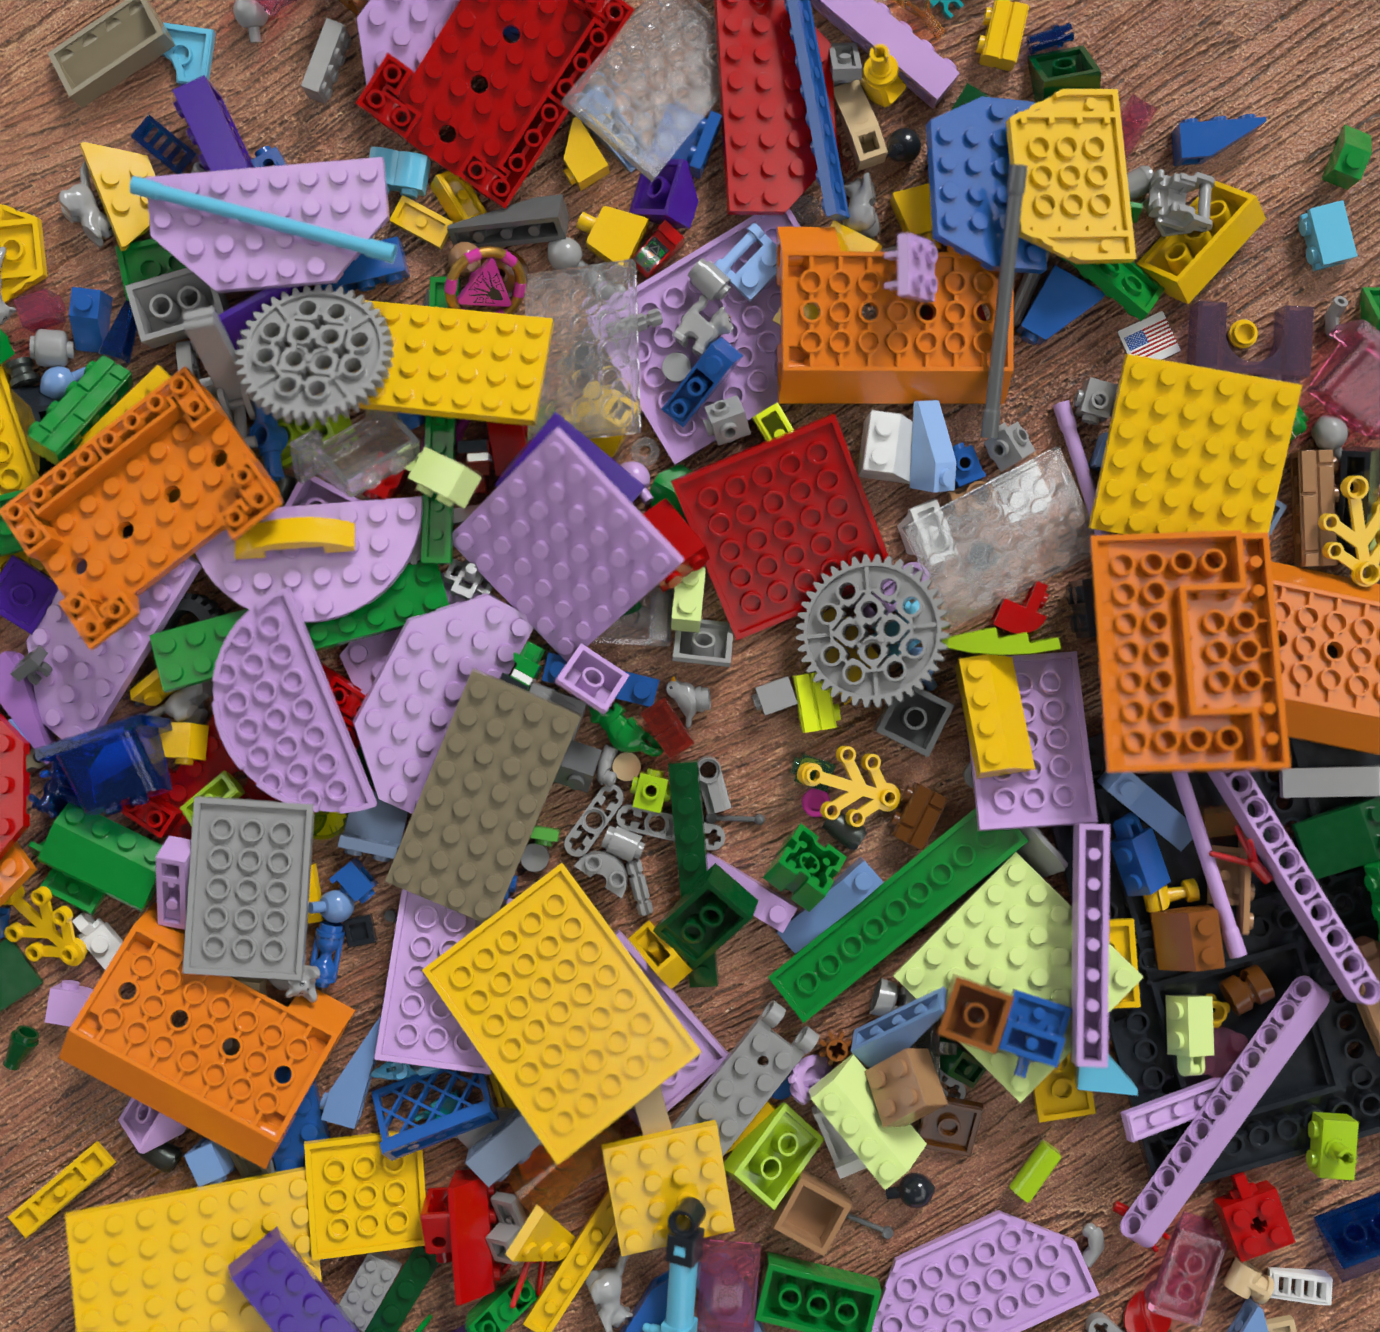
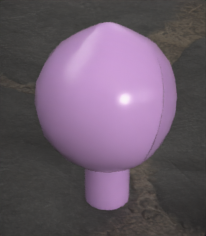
(642, 474)

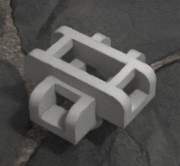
(468, 572)

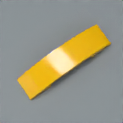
(296, 533)

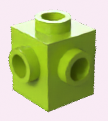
(646, 800)

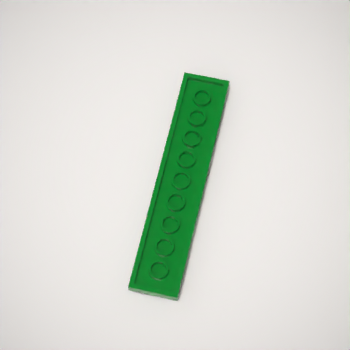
(190, 652)
(892, 914)

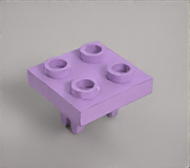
(915, 268)

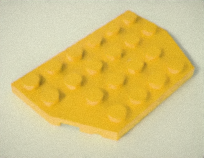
(1075, 176)

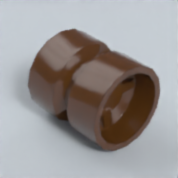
(1247, 989)

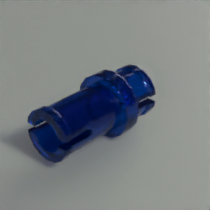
(1050, 38)

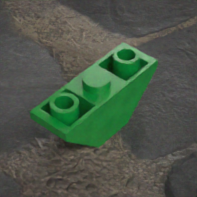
(494, 1310)

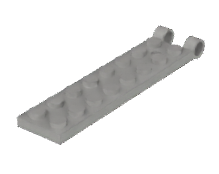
(742, 1085)

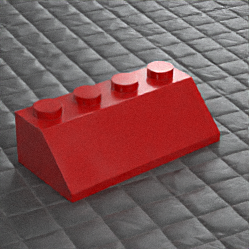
(470, 1222)

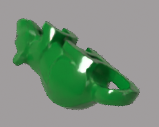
(625, 733)

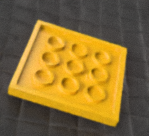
(656, 1173)
(361, 1197)

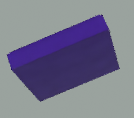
(25, 594)

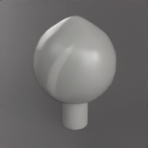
(251, 16)
(565, 254)
(1330, 434)

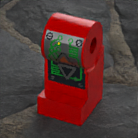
(658, 249)

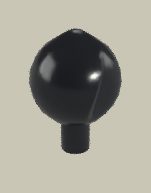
(903, 145)
(913, 1190)

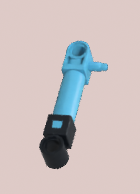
(683, 1252)

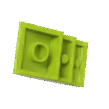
(987, 642)

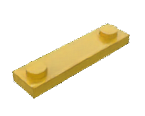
(61, 1189)

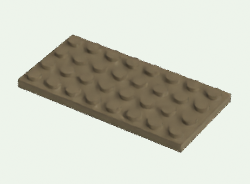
(483, 796)

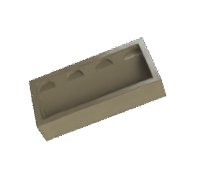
(110, 50)

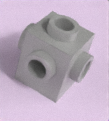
(1095, 401)
(726, 420)
(1010, 446)

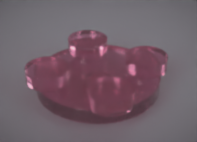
(1227, 1048)

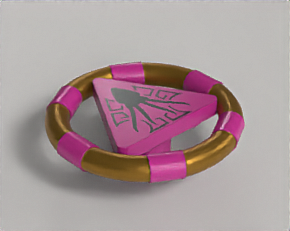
(485, 283)

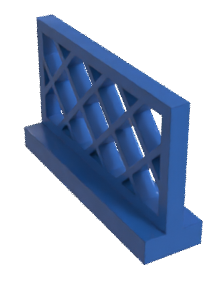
(434, 1129)

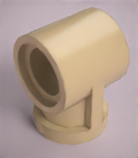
(1248, 1281)

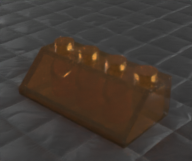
(547, 1184)

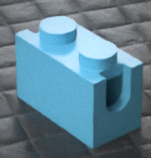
(1327, 236)

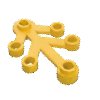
(1358, 537)
(855, 787)
(66, 946)

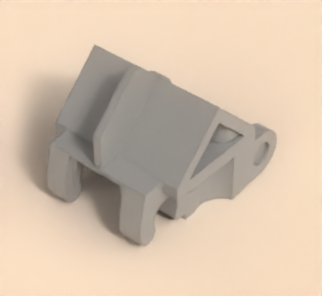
(1168, 201)

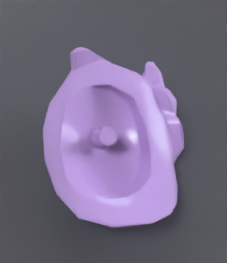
(805, 1075)

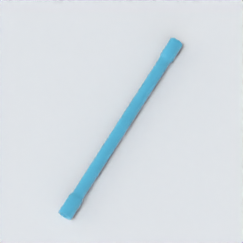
(158, 191)

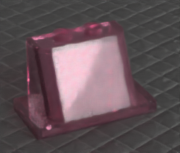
(1351, 378)

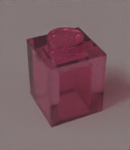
(40, 310)

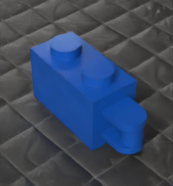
(1138, 857)

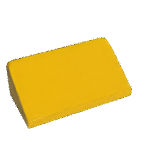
(456, 197)

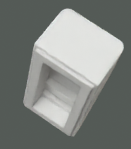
(1324, 1288)

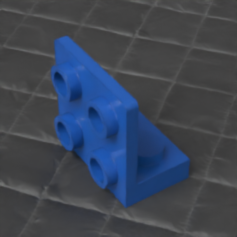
(699, 144)

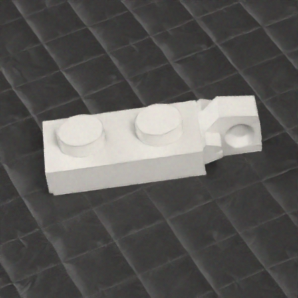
(99, 938)

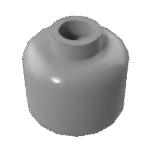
(51, 348)

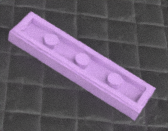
(1167, 1110)

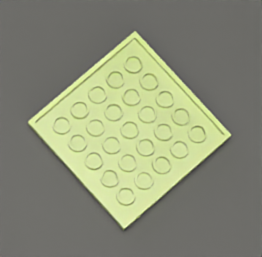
(1010, 938)

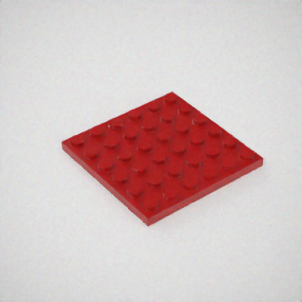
(779, 522)

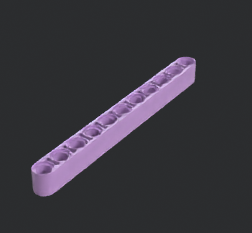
(1311, 893)
(1224, 1111)

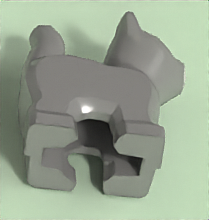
(699, 329)

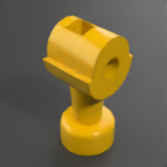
(1161, 898)

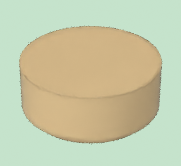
(626, 766)

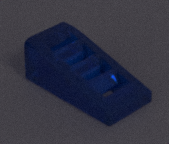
(143, 131)
(121, 336)

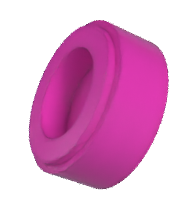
(813, 800)

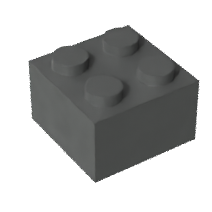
(915, 721)

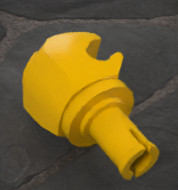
(881, 77)

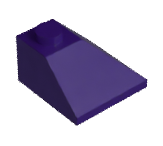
(668, 196)

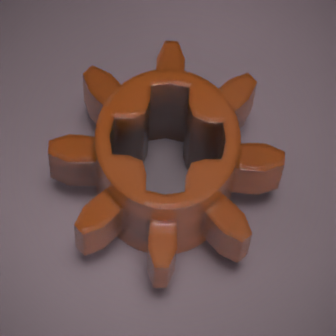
(832, 1039)

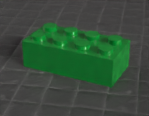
(815, 1296)

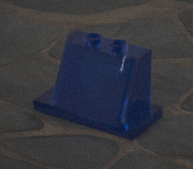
(114, 763)

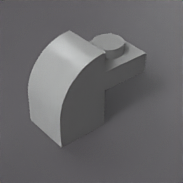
(511, 1220)

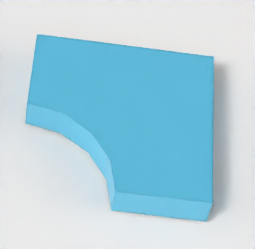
(191, 52)

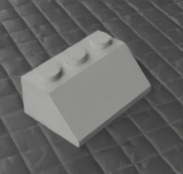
(162, 300)

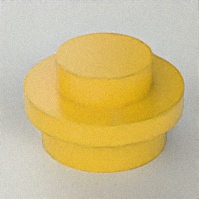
(1242, 334)

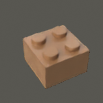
(905, 1087)
(812, 1212)

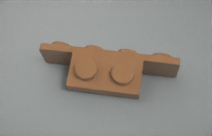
(1237, 885)

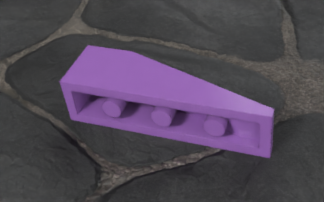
(20, 702)

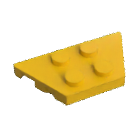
(112, 176)
(25, 252)

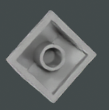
(708, 647)

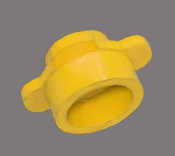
(1221, 1010)

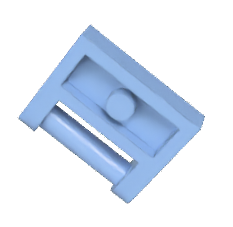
(758, 269)

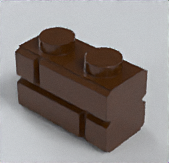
(918, 815)

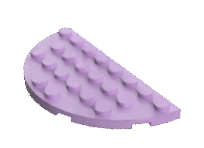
(322, 582)
(282, 714)

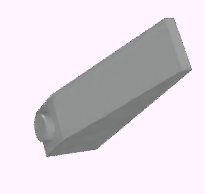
(1330, 781)

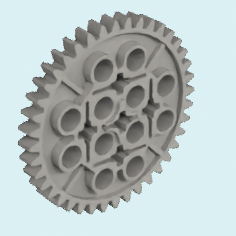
(291, 323)
(822, 636)

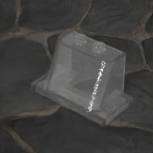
(358, 455)

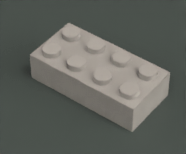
(326, 61)
(369, 1288)

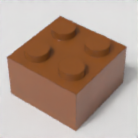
(974, 1013)

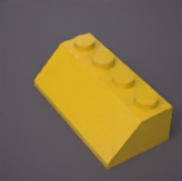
(1191, 260)
(994, 715)

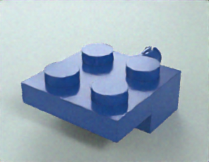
(1034, 1030)

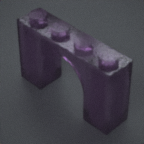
(1290, 351)

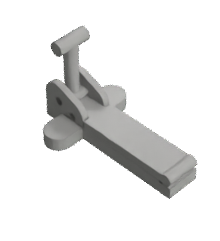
(219, 360)

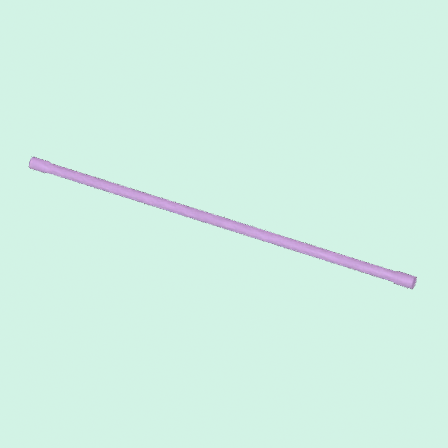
(1230, 931)

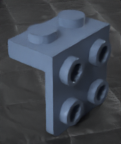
(374, 831)

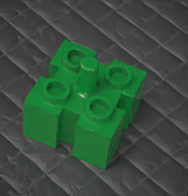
(805, 867)

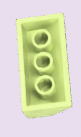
(851, 1109)

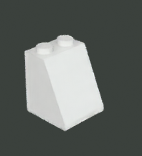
(886, 447)

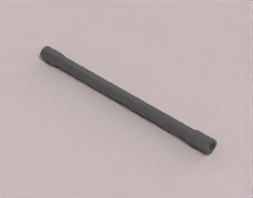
(1015, 192)

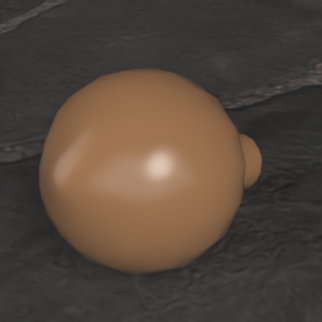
(459, 250)

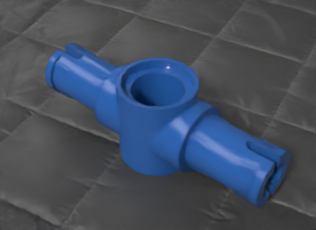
(270, 441)

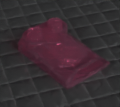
(1187, 1271)
(728, 1286)

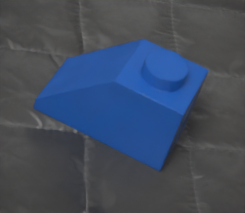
(89, 318)

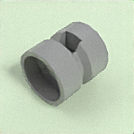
(885, 997)

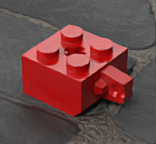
(1253, 1218)

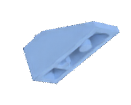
(931, 451)

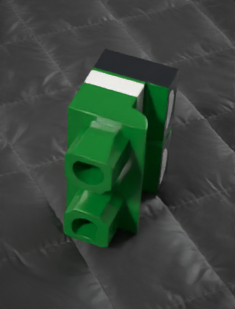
(527, 667)

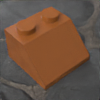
(1187, 939)

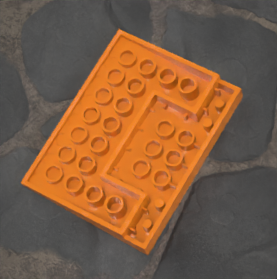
(1189, 652)

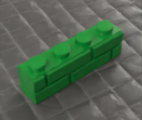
(79, 409)

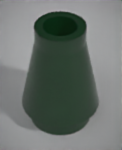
(20, 1046)

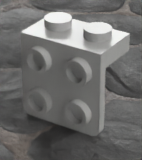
(1040, 854)

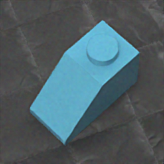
(1105, 1079)

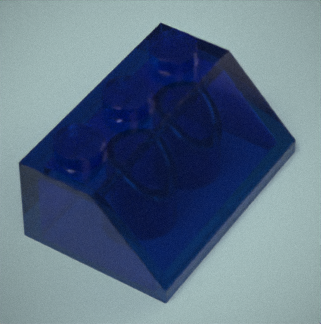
(1352, 1237)

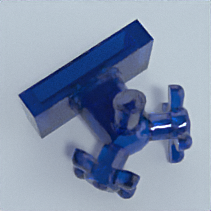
(56, 792)

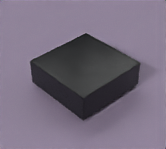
(360, 930)

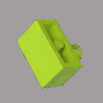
(1332, 1145)

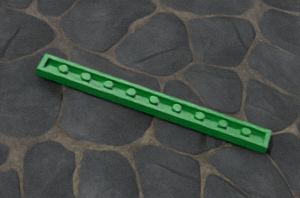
(441, 438)

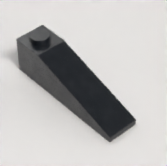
(1364, 463)

